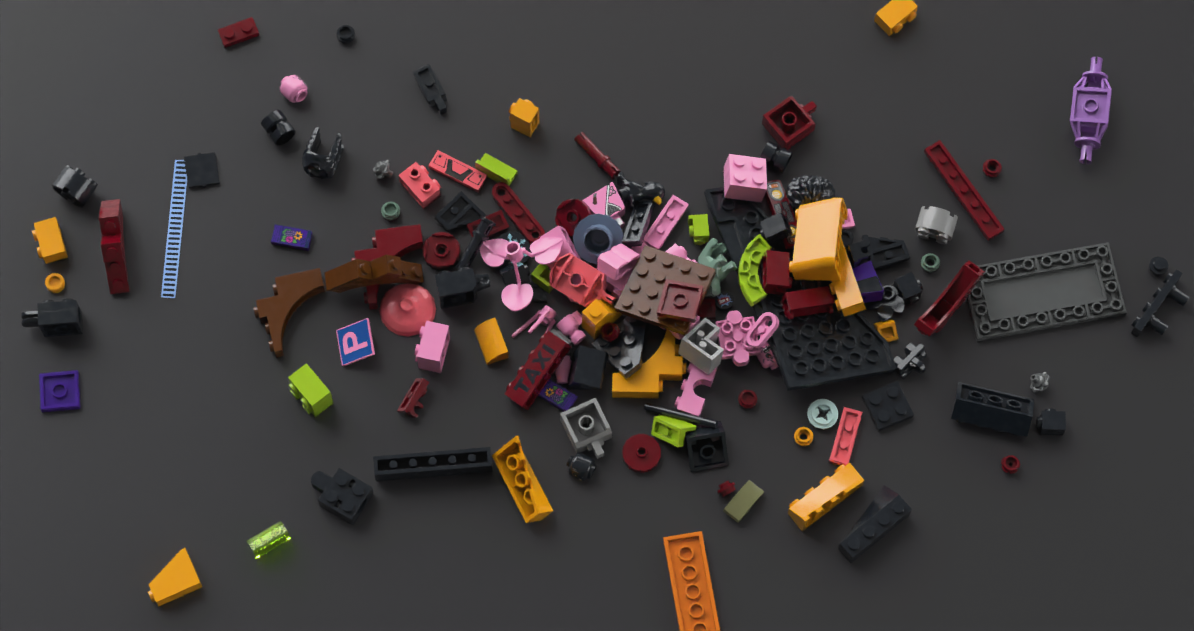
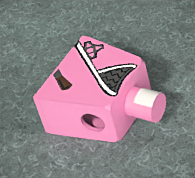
(607, 202)

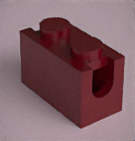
(776, 272)

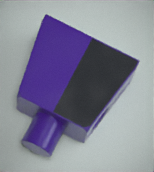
(868, 282)

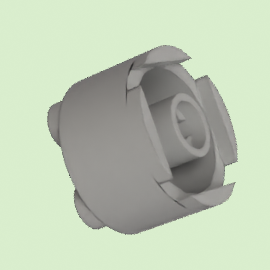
(936, 224)

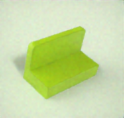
(496, 169)
(671, 429)

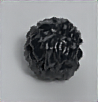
(808, 190)

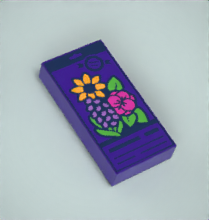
(291, 237)
(558, 396)

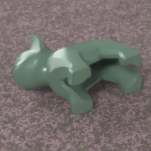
(713, 258)

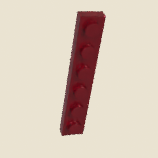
(964, 190)

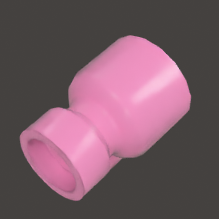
(569, 327)

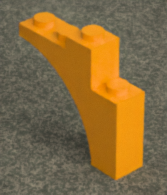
(648, 380)

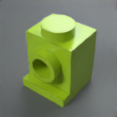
(699, 228)

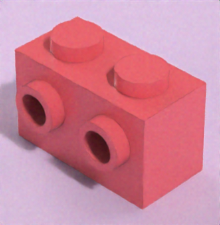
(420, 185)

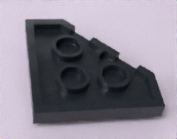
(627, 349)

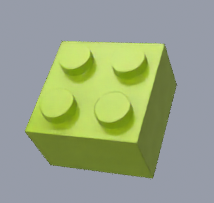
(310, 390)

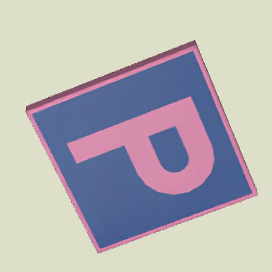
(355, 342)

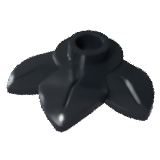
(887, 306)

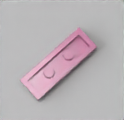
(665, 222)

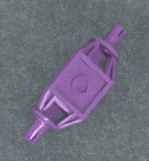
(1090, 109)

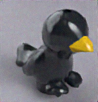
(634, 192)

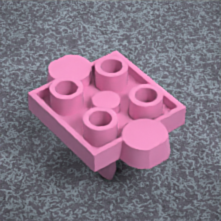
(733, 338)

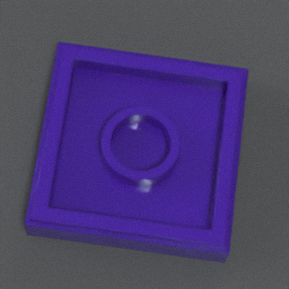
(59, 391)

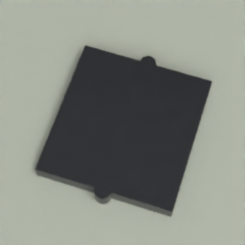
(201, 170)

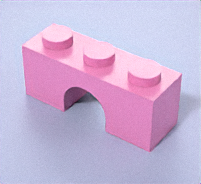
(689, 401)

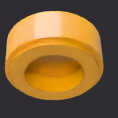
(55, 283)

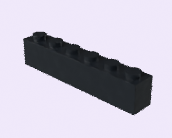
(432, 464)

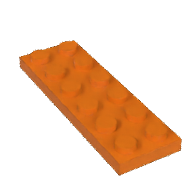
(691, 582)

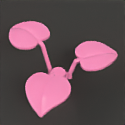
(495, 252)

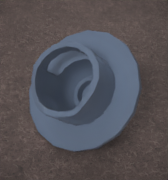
(596, 236)

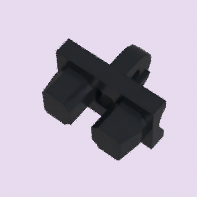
(912, 362)

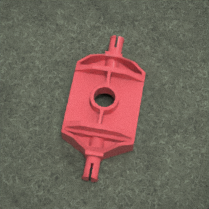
(591, 285)

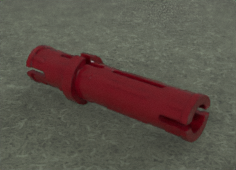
(600, 158)

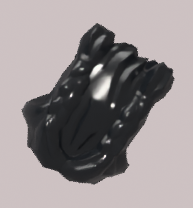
(327, 164)

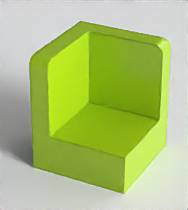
(541, 277)

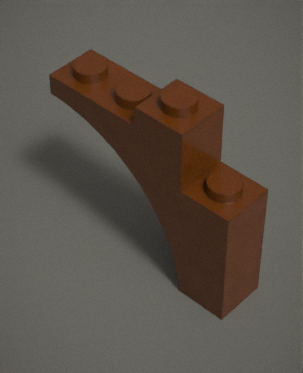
(378, 271)
(289, 294)

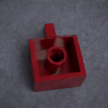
(778, 122)

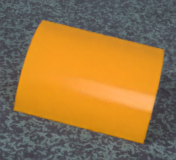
(491, 341)

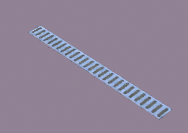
(174, 230)

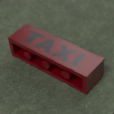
(537, 370)

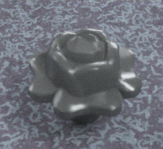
(382, 169)
(1039, 382)

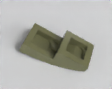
(743, 501)

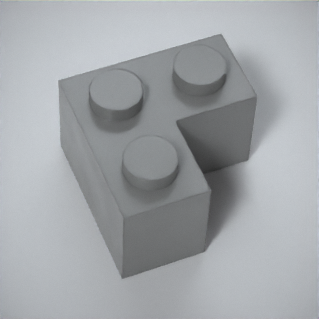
(700, 346)

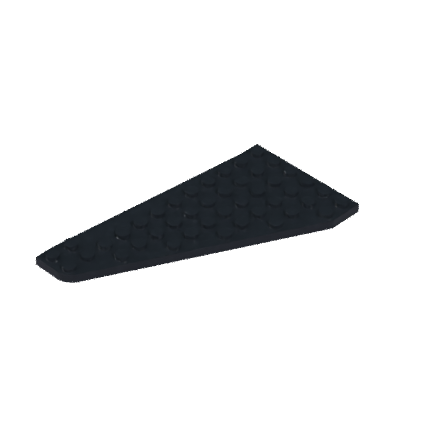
(809, 347)

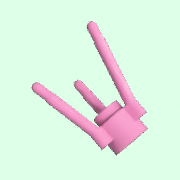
(543, 316)

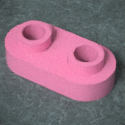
(761, 328)

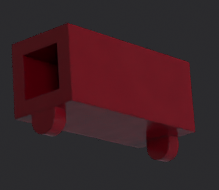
(807, 302)

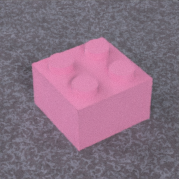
(745, 178)
(433, 346)

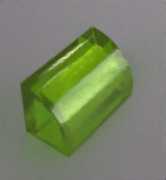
(268, 539)

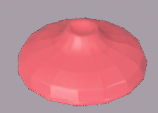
(407, 309)

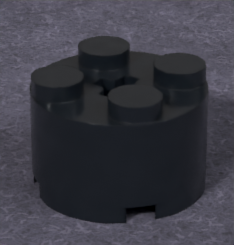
(74, 186)

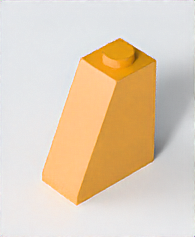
(597, 315)
(174, 580)

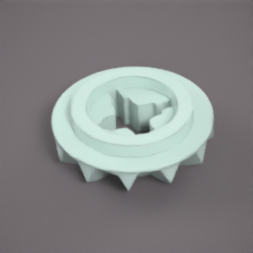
(823, 405)

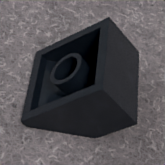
(706, 447)

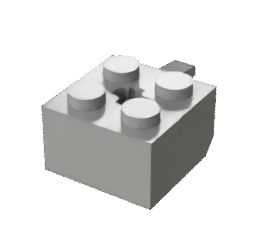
(586, 438)

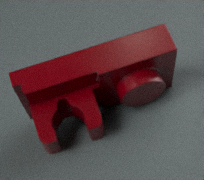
(410, 401)

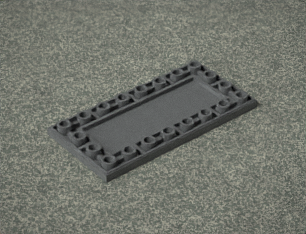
(1045, 292)

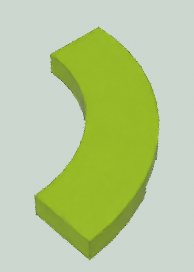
(748, 270)

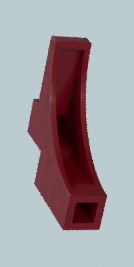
(393, 242)
(113, 245)
(950, 300)

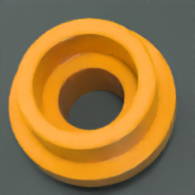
(806, 431)

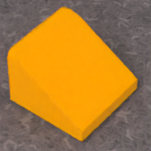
(887, 330)

